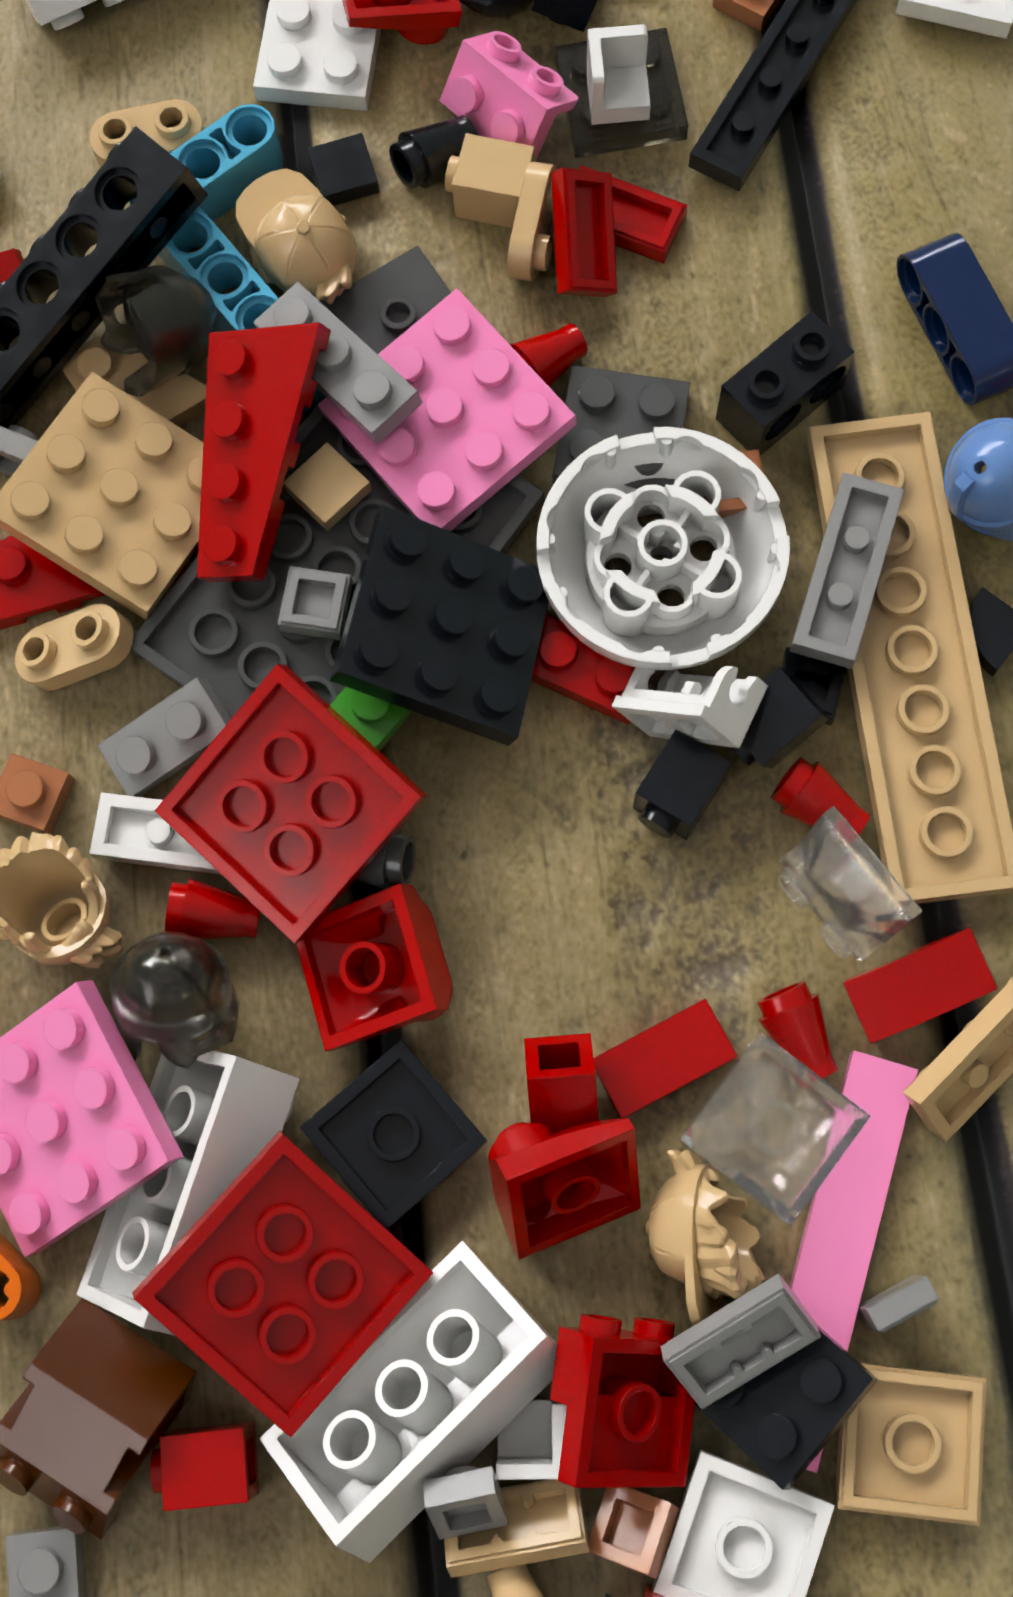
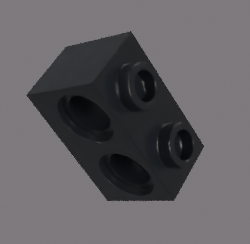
(784, 384)

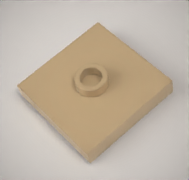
(914, 1447)

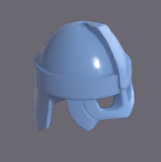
(984, 498)

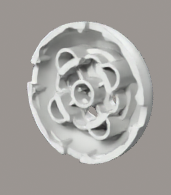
(594, 519)

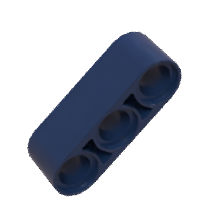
(960, 316)

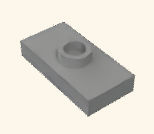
(740, 1341)

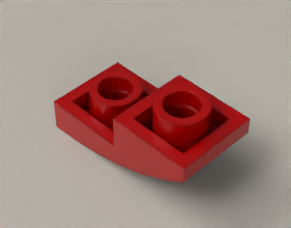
(920, 985)

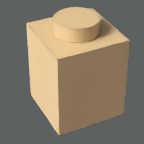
(488, 179)

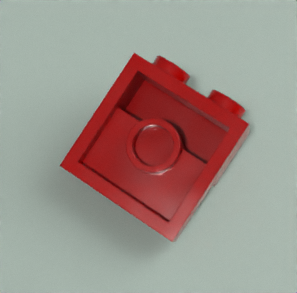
(624, 1405)

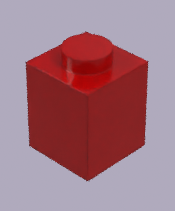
(561, 1081)
(206, 1466)

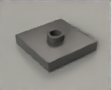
(390, 299)

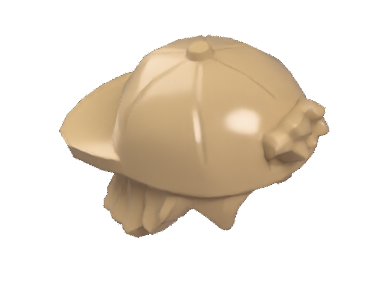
(296, 235)
(54, 904)
(702, 1237)

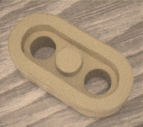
(152, 121)
(529, 242)
(64, 651)

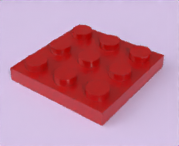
(290, 803)
(282, 1284)

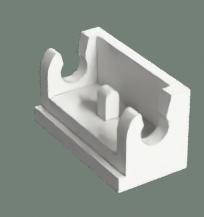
(699, 706)

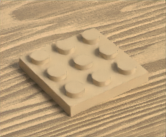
(110, 495)

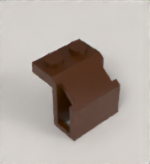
(90, 1418)

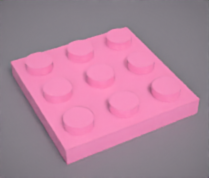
(478, 418)
(73, 1119)

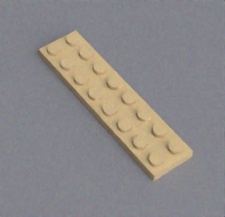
(920, 675)

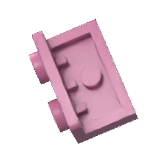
(505, 90)

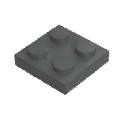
(620, 405)

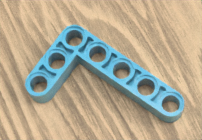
(227, 154)

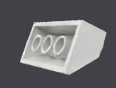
(221, 1120)
(416, 1404)

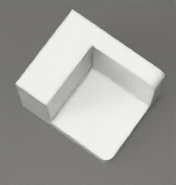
(618, 74)
(532, 1442)

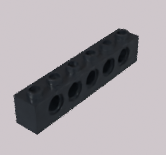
(57, 261)

